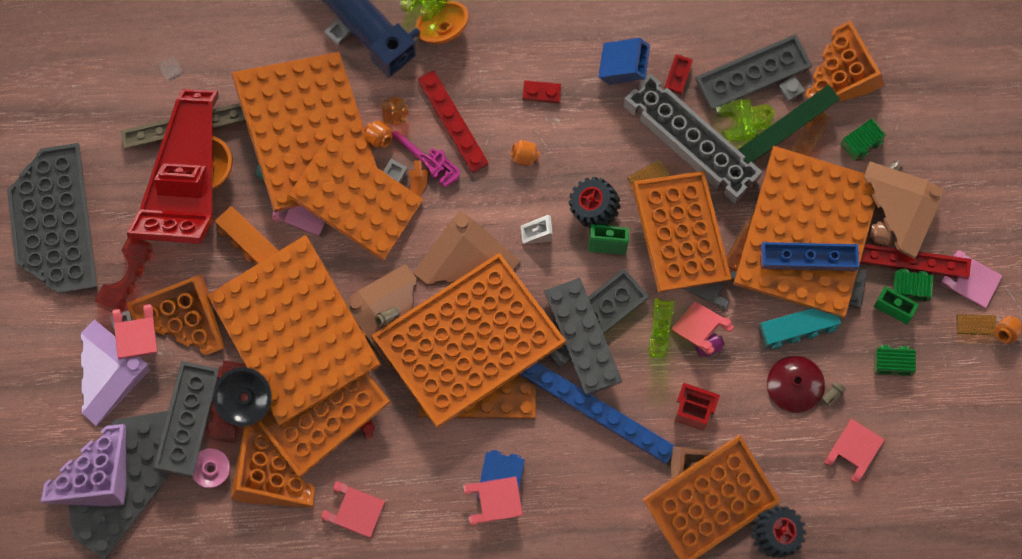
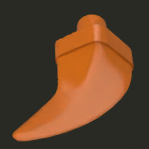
(418, 178)

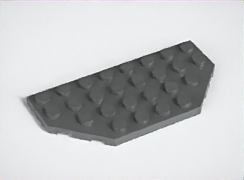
(53, 221)
(104, 526)

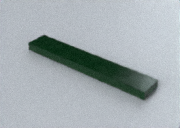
(789, 124)

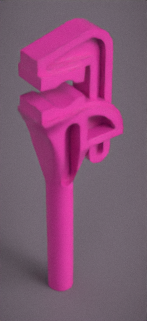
(434, 162)

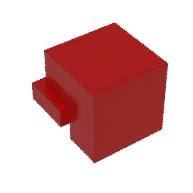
(695, 406)

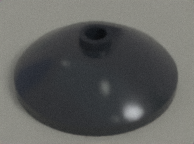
(229, 392)

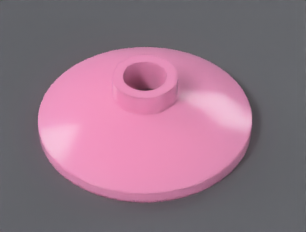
(213, 458)

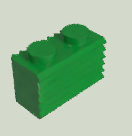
(863, 139)
(608, 239)
(913, 285)
(896, 305)
(894, 361)

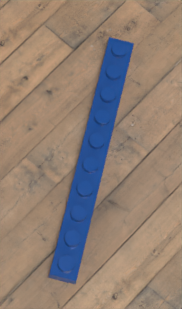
(599, 412)

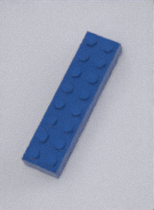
(809, 256)

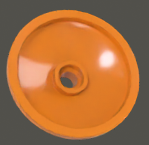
(445, 25)
(221, 162)

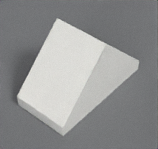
(537, 231)

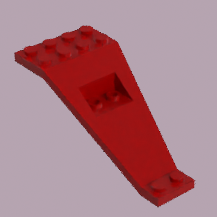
(181, 183)

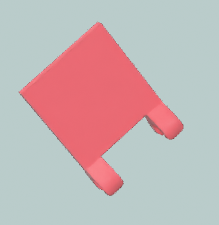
(699, 324)
(135, 336)
(856, 446)
(498, 500)
(357, 512)

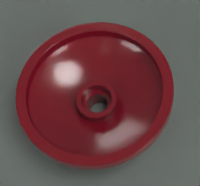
(793, 396)

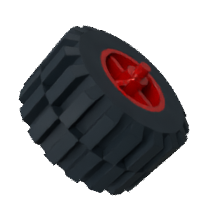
(594, 202)
(778, 532)

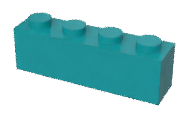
(796, 327)

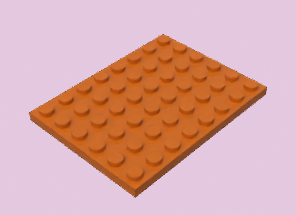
(292, 113)
(806, 204)
(294, 329)
(468, 340)

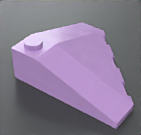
(104, 375)
(94, 477)

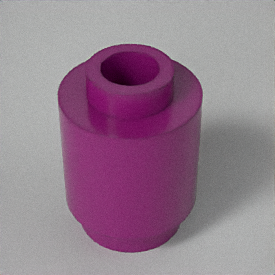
(717, 343)

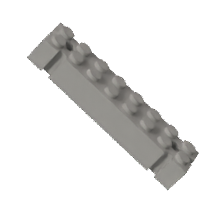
(692, 138)

